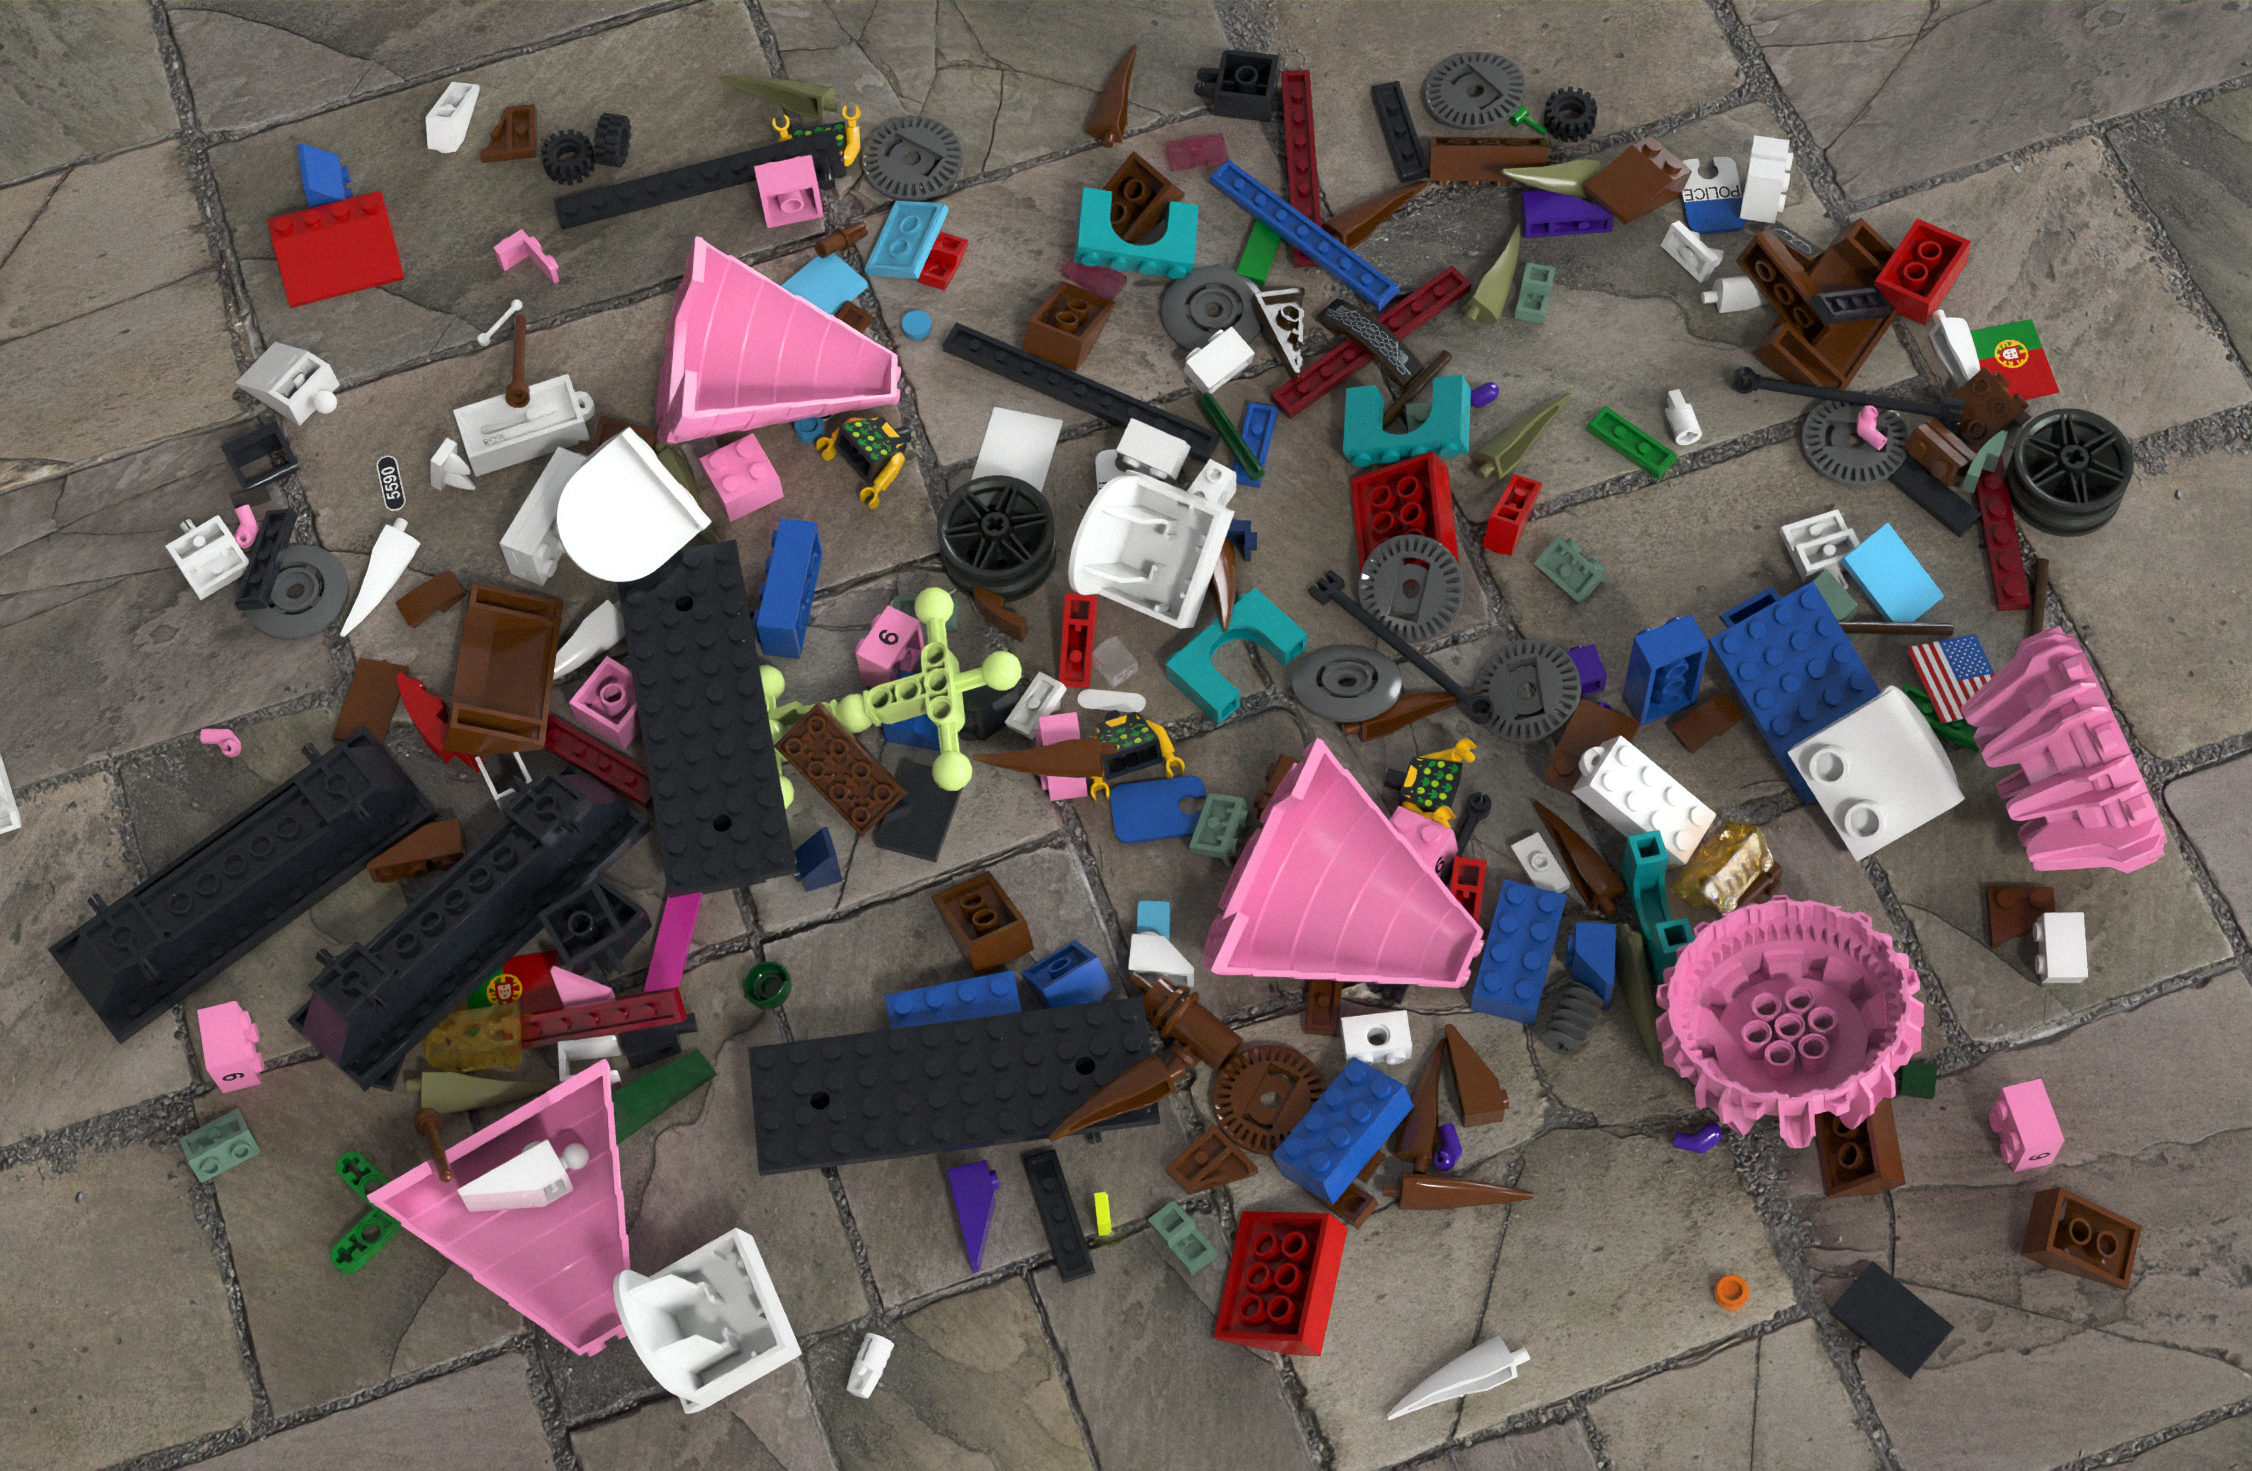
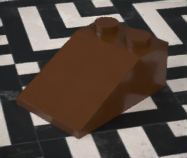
(1639, 181)
(1139, 198)
(1067, 326)
(1587, 729)
(983, 923)
(2081, 1238)

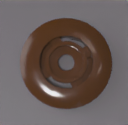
(1247, 1079)

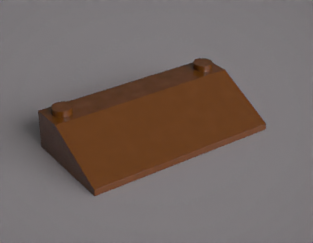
(1847, 264)
(503, 672)

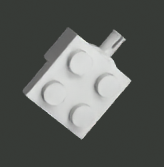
(1819, 545)
(208, 556)

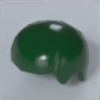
(767, 985)

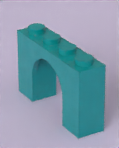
(1100, 246)
(1443, 431)
(1252, 620)
(1644, 877)

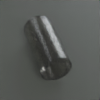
(253, 497)

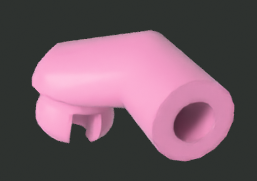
(1867, 427)
(248, 527)
(224, 738)

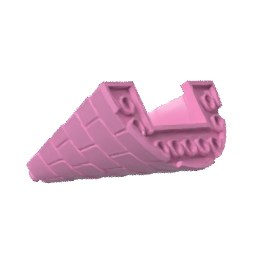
(758, 355)
(1337, 893)
(542, 1260)

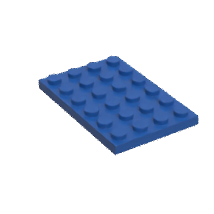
(1793, 673)

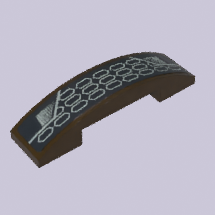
(1373, 338)

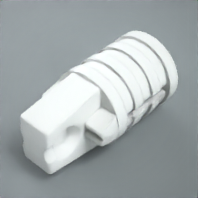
(1682, 419)
(869, 1365)

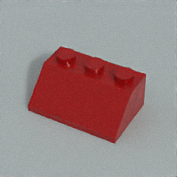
(1922, 270)

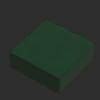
(1918, 1080)

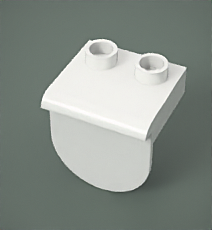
(625, 511)
(1149, 547)
(1878, 772)
(707, 1321)

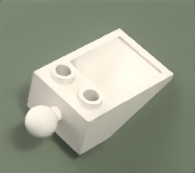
(291, 382)
(527, 1180)

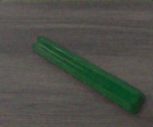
(1231, 436)

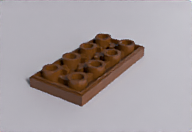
(840, 768)

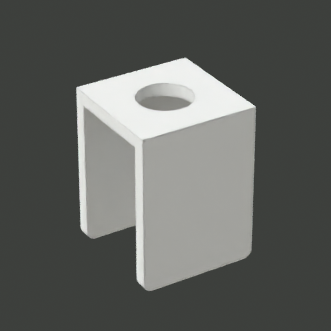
(505, 797)
(588, 1049)

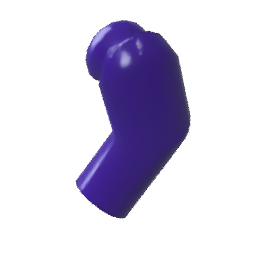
(1484, 394)
(1701, 1140)
(1450, 1150)

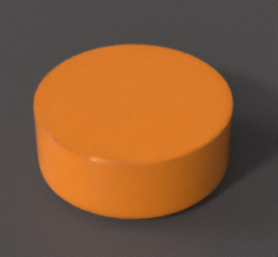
(1731, 1292)

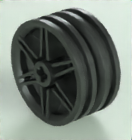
(2072, 455)
(997, 537)

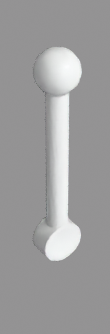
(484, 338)

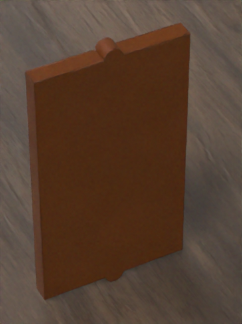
(370, 699)

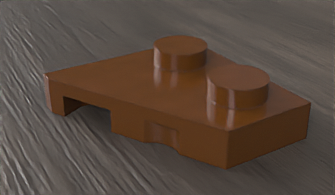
(514, 135)
(2015, 910)
(1210, 1163)

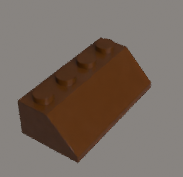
(1483, 158)
(1785, 286)
(1861, 1158)

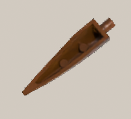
(1110, 113)
(1361, 220)
(1223, 584)
(1406, 710)
(1062, 759)
(1589, 872)
(1130, 1091)
(1419, 1131)
(1448, 1192)

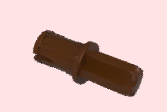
(840, 239)

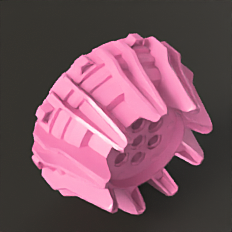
(2074, 761)
(1770, 963)

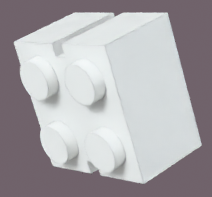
(1766, 179)

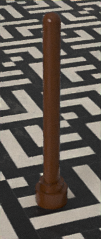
(518, 392)
(428, 1124)

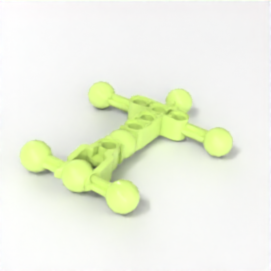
(894, 700)

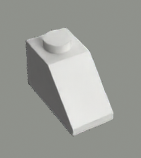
(1156, 957)

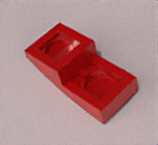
(943, 261)

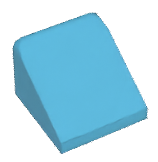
(1154, 917)

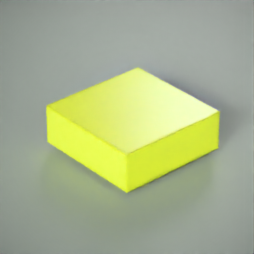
(1103, 1213)

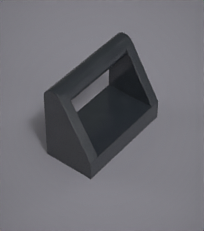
(255, 446)

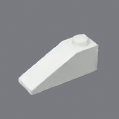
(451, 117)

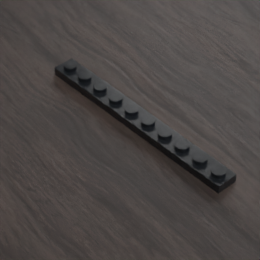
(690, 180)
(1074, 388)

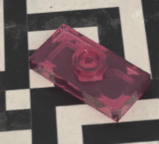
(1197, 152)
(1097, 279)

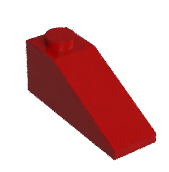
(1511, 515)
(1078, 639)
(1468, 883)

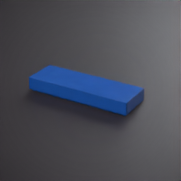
(1257, 434)

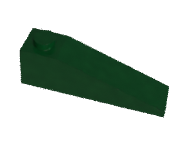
(657, 1092)

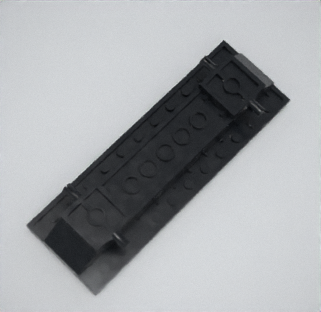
(705, 723)
(241, 883)
(426, 962)
(941, 1085)

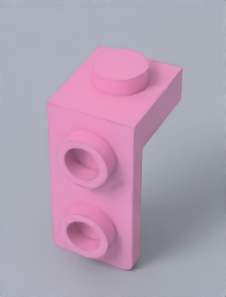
(518, 247)

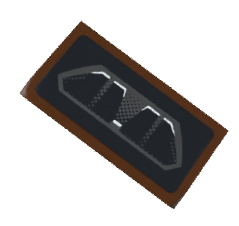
(1800, 248)

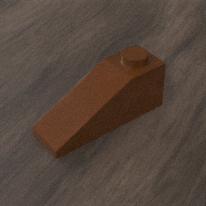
(1474, 1083)

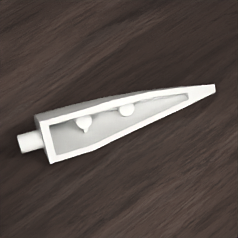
(1734, 294)
(1954, 347)
(387, 562)
(593, 637)
(1470, 1373)

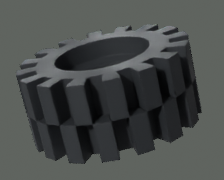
(1570, 127)
(612, 140)
(565, 144)

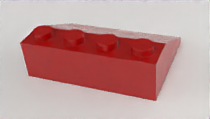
(336, 249)
(1404, 501)
(1281, 1281)

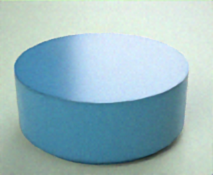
(916, 325)
(809, 429)

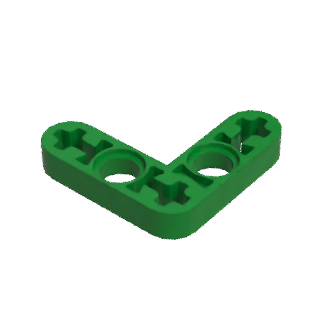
(388, 1225)

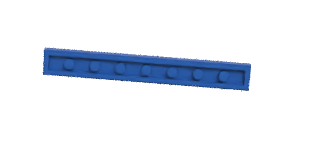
(1304, 235)

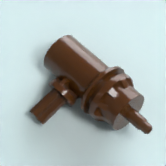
(1193, 1027)

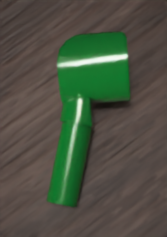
(1521, 116)

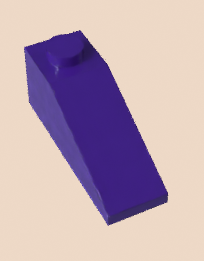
(1559, 215)
(975, 1203)

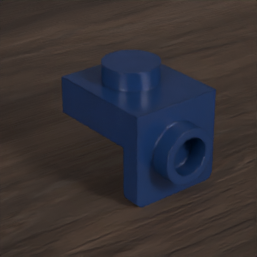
(1241, 535)

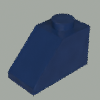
(817, 862)

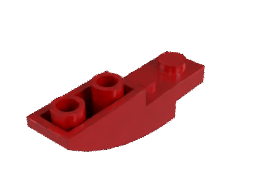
(430, 719)

